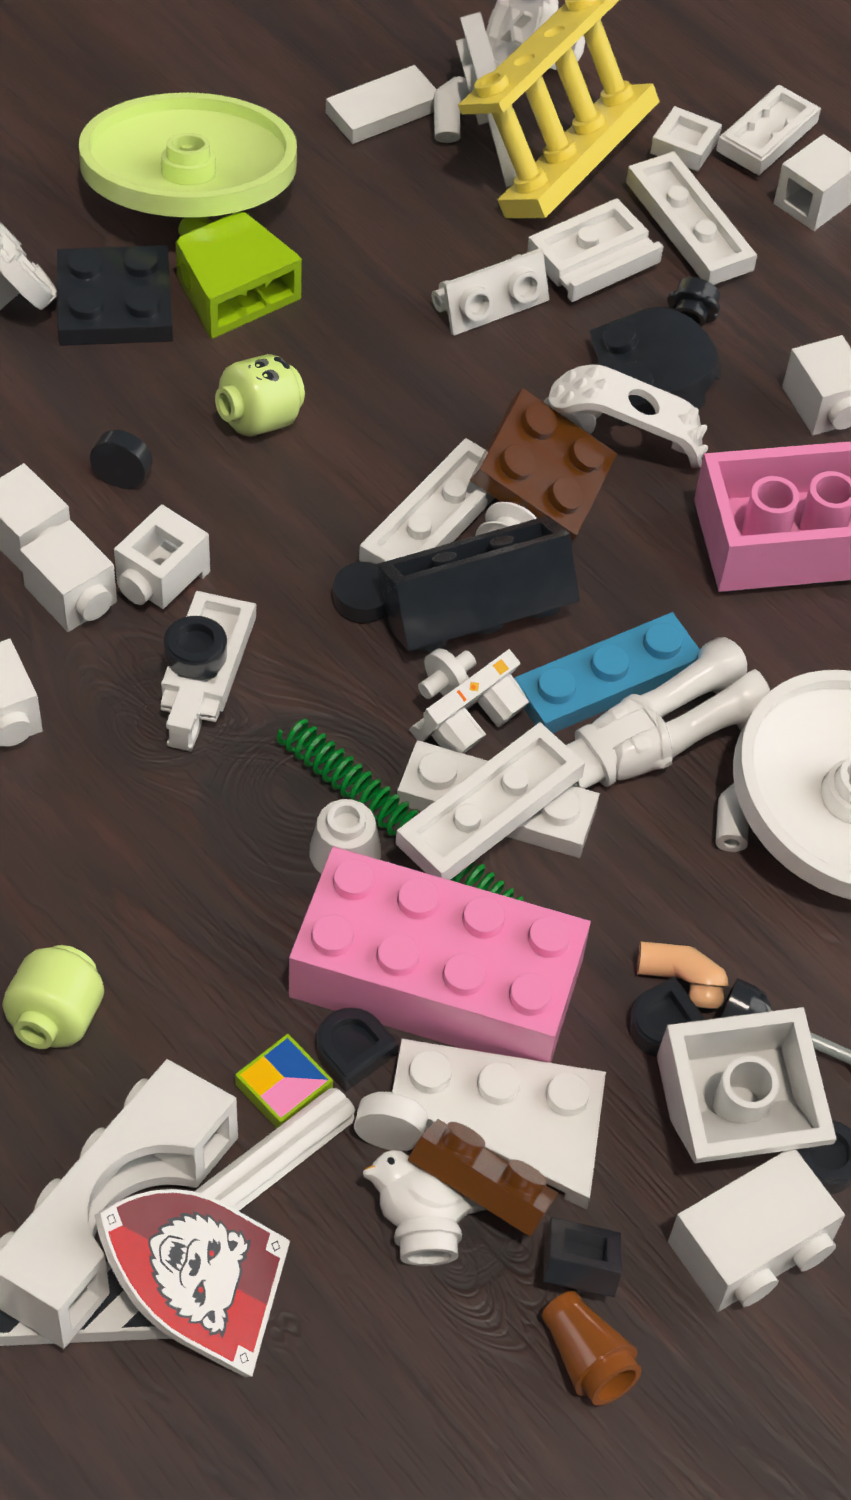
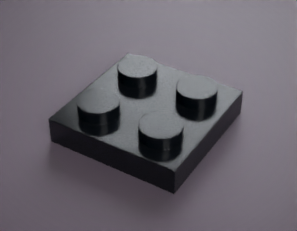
(114, 295)

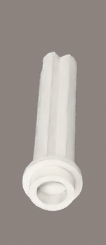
(281, 1150)

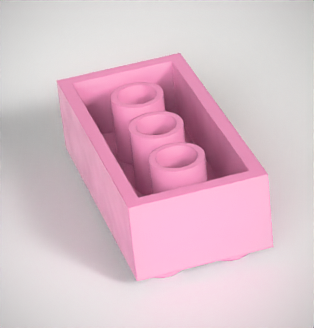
(777, 515)
(437, 957)

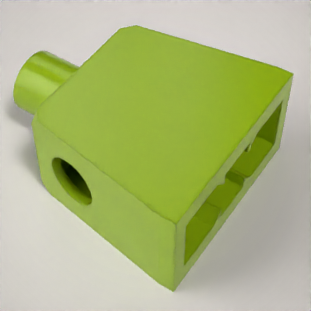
(234, 271)

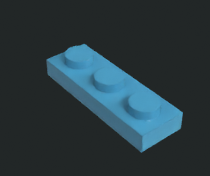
(607, 673)

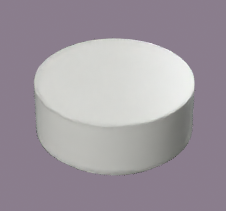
(390, 1121)

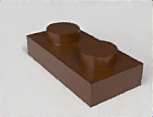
(502, 1187)

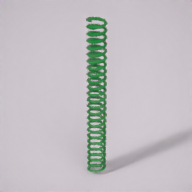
(362, 782)

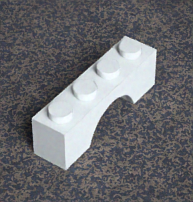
(165, 1135)

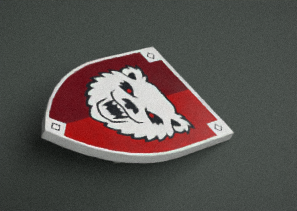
(196, 1270)

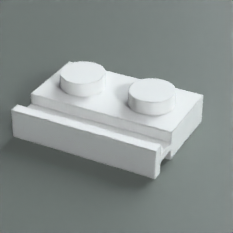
(596, 249)

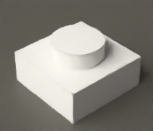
(688, 136)

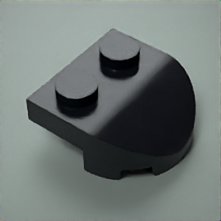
(660, 350)

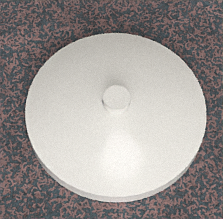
(797, 777)

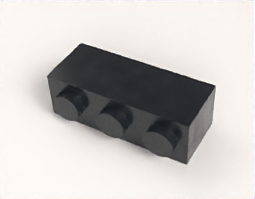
(479, 583)

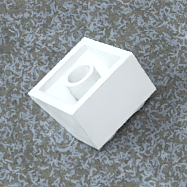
(744, 1085)

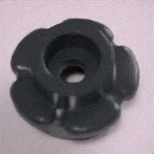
(696, 299)

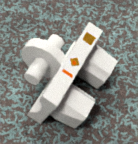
(490, 687)

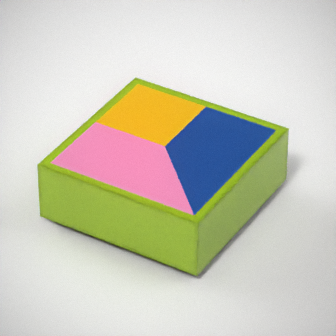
(282, 1081)

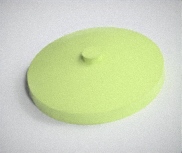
(187, 154)

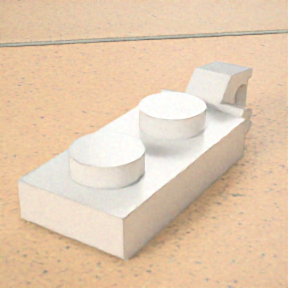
(204, 698)

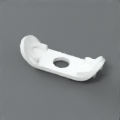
(607, 391)

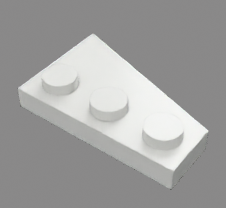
(476, 62)
(515, 1104)

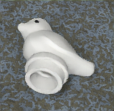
(420, 1208)

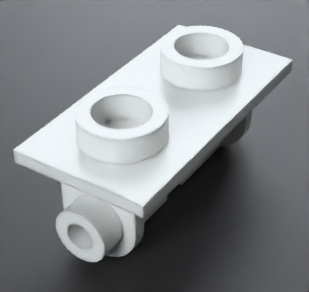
(493, 292)

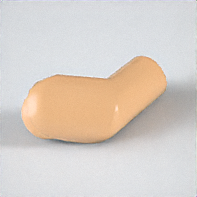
(687, 964)

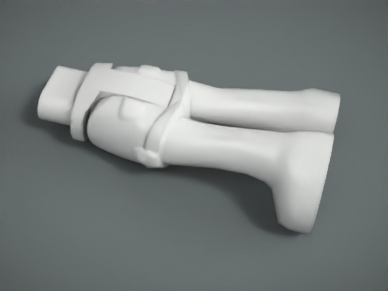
(637, 740)

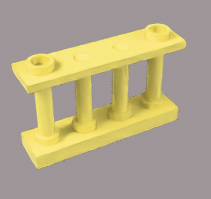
(596, 126)

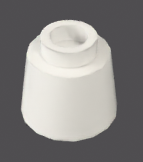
(345, 826)

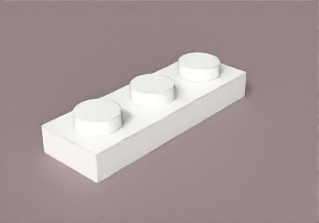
(691, 218)
(433, 511)
(490, 803)
(557, 826)

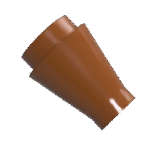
(593, 1352)

